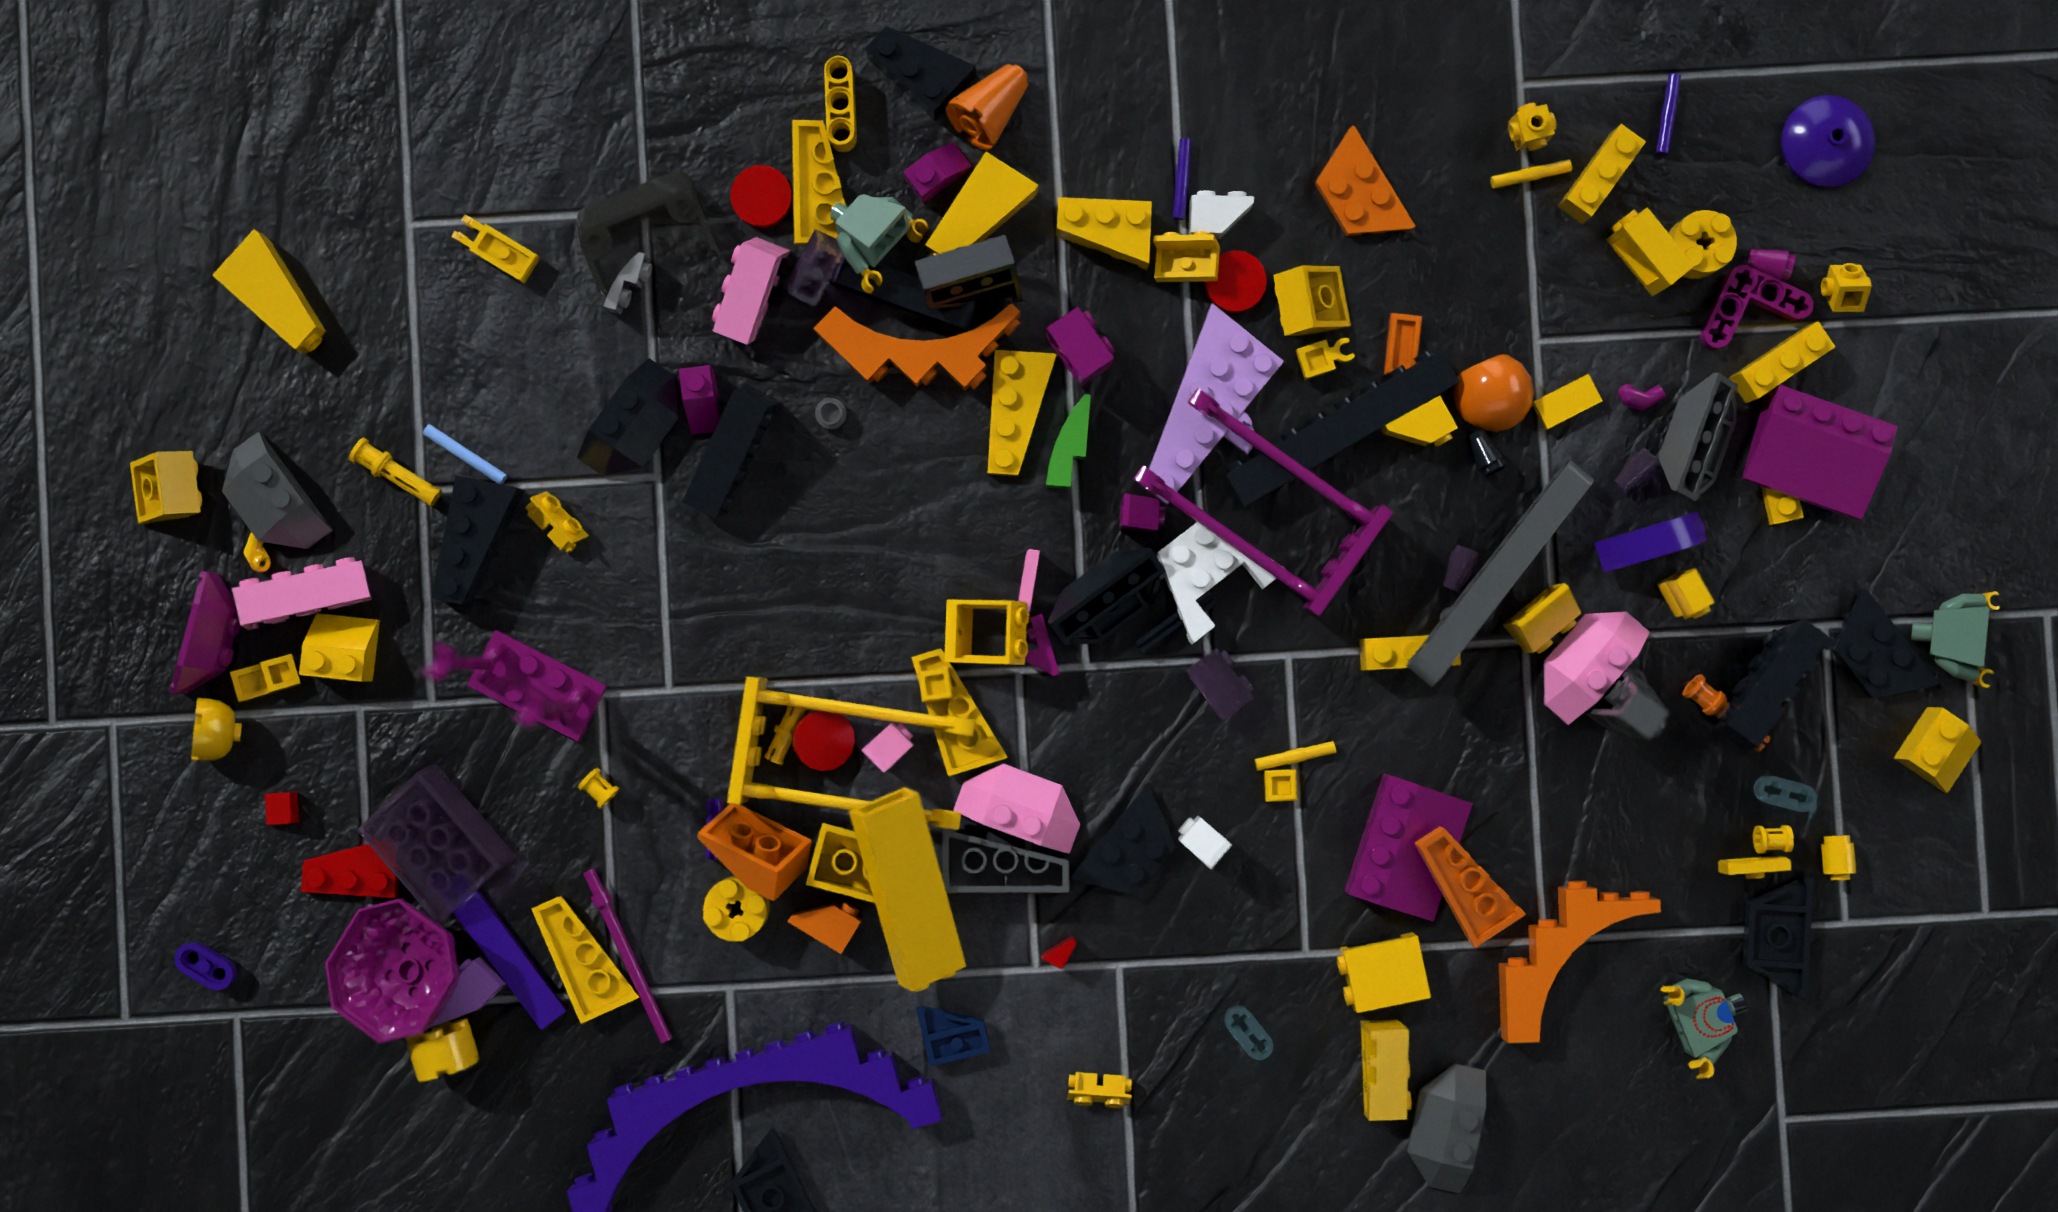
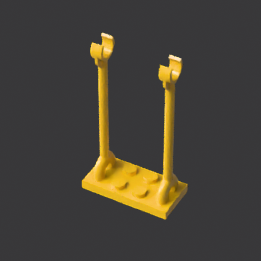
(754, 724)

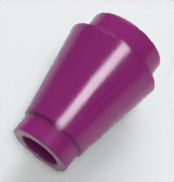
(1772, 262)

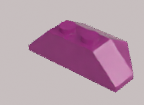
(208, 635)

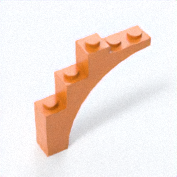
(958, 356)
(1581, 915)

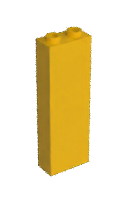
(908, 889)

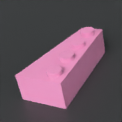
(301, 593)

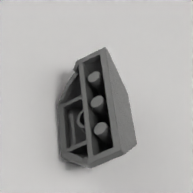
(1699, 436)
(271, 497)
(1448, 1126)

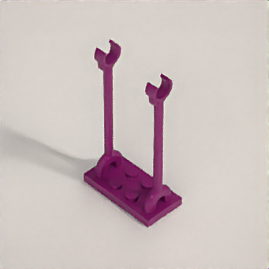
(1335, 570)
(527, 683)

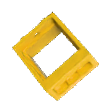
(1649, 250)
(960, 625)

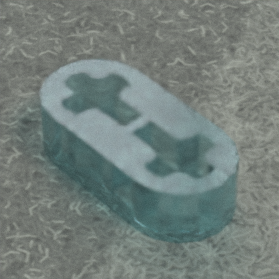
(1783, 800)
(1243, 1037)

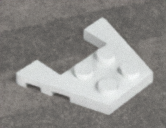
(1194, 566)

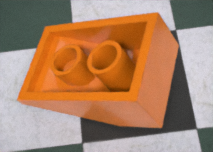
(757, 850)

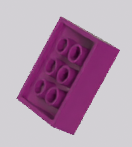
(1818, 452)
(1387, 861)

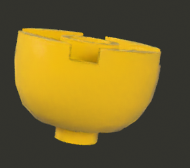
(213, 730)

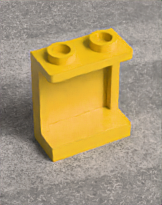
(1384, 973)

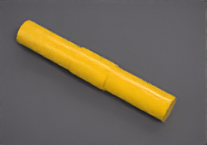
(1531, 174)
(1295, 756)

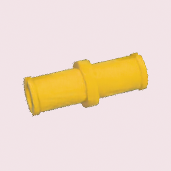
(783, 735)

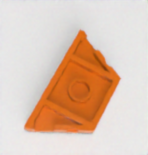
(1360, 191)

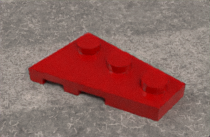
(350, 872)

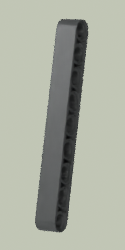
(1500, 573)

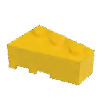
(1385, 1069)

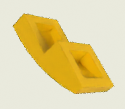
(265, 678)

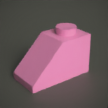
(889, 746)

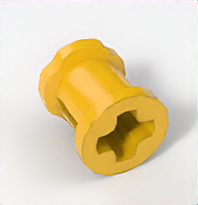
(598, 787)
(1773, 839)

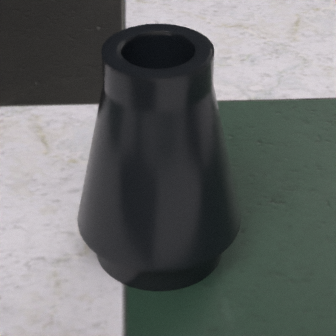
(1486, 454)

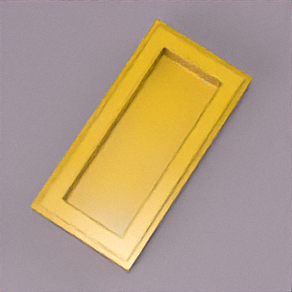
(1567, 401)

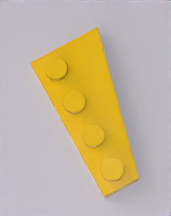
(814, 181)
(1016, 400)
(959, 750)
(583, 965)

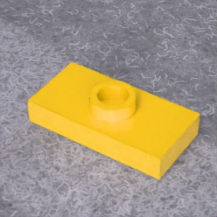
(1754, 866)

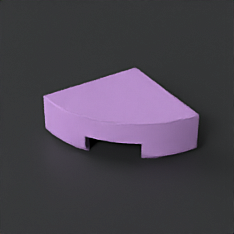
(1240, 443)

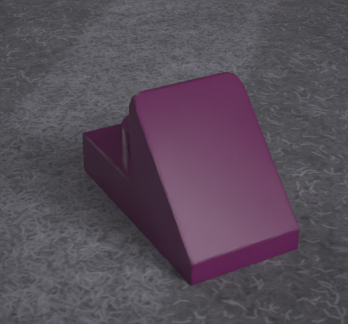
(1043, 655)

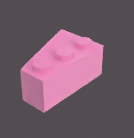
(748, 289)

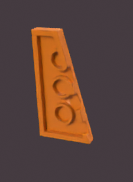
(1471, 894)

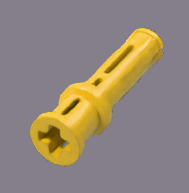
(383, 465)

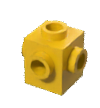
(1525, 134)
(1846, 288)

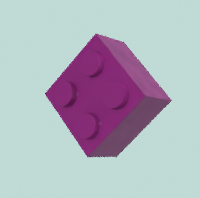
(1080, 346)

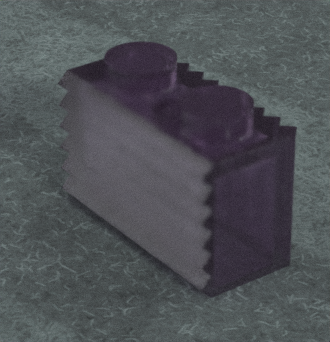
(814, 268)
(1220, 684)

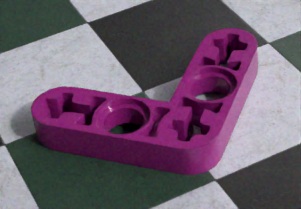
(1750, 293)

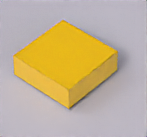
(935, 684)
(1280, 785)

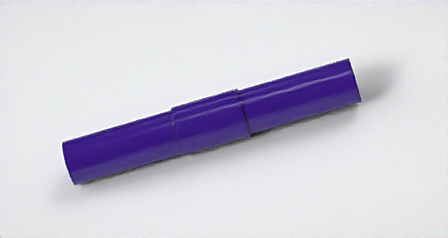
(1668, 114)
(1182, 179)

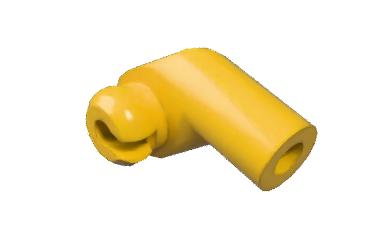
(256, 554)

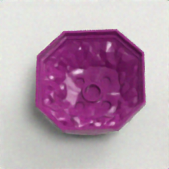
(392, 971)

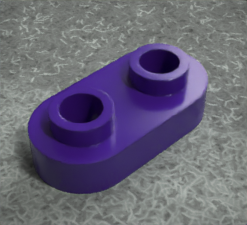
(207, 967)

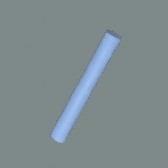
(464, 454)

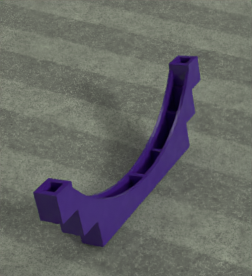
(820, 1058)

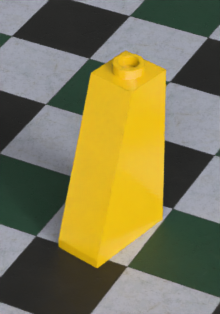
(982, 206)
(268, 289)

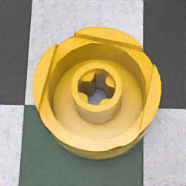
(1715, 235)
(719, 914)
(442, 1050)

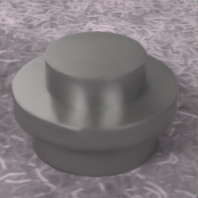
(830, 413)

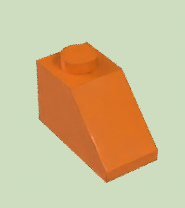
(829, 923)

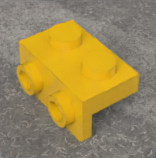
(1186, 257)

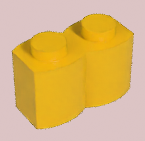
(1686, 594)

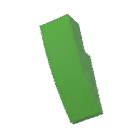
(1069, 445)

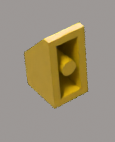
(1424, 424)

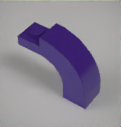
(1651, 542)

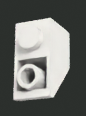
(1217, 212)

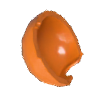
(1494, 393)

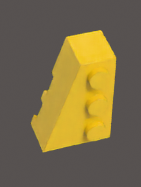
(1108, 226)

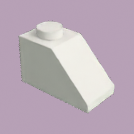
(1203, 840)

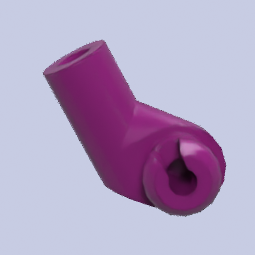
(1640, 400)

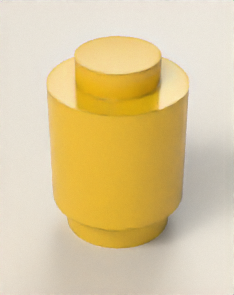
(1838, 857)

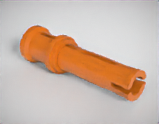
(1709, 699)

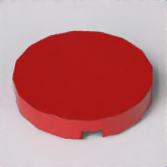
(761, 196)
(1239, 282)
(823, 740)

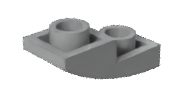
(633, 274)

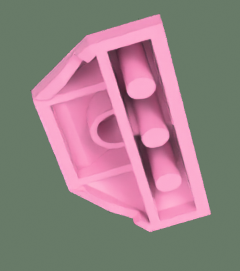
(1590, 661)
(1020, 806)

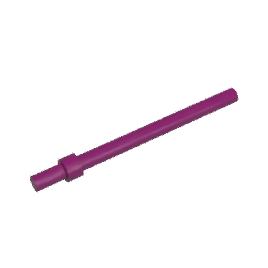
(601, 899)

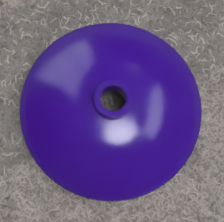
(1815, 153)

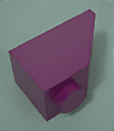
(936, 171)
(700, 398)
(1141, 513)

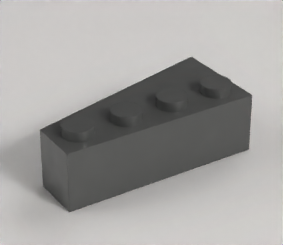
(1630, 709)
(995, 868)

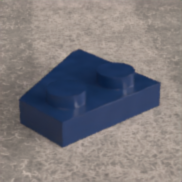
(951, 1035)

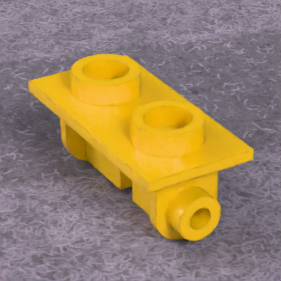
(547, 510)
(1087, 1091)

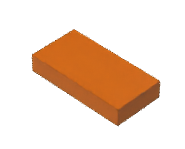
(1402, 341)

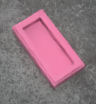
(1028, 577)

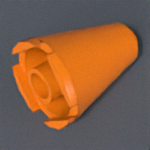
(988, 105)

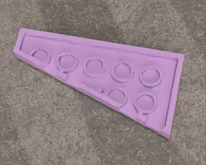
(1228, 368)

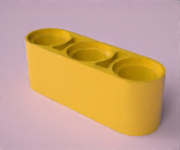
(835, 90)

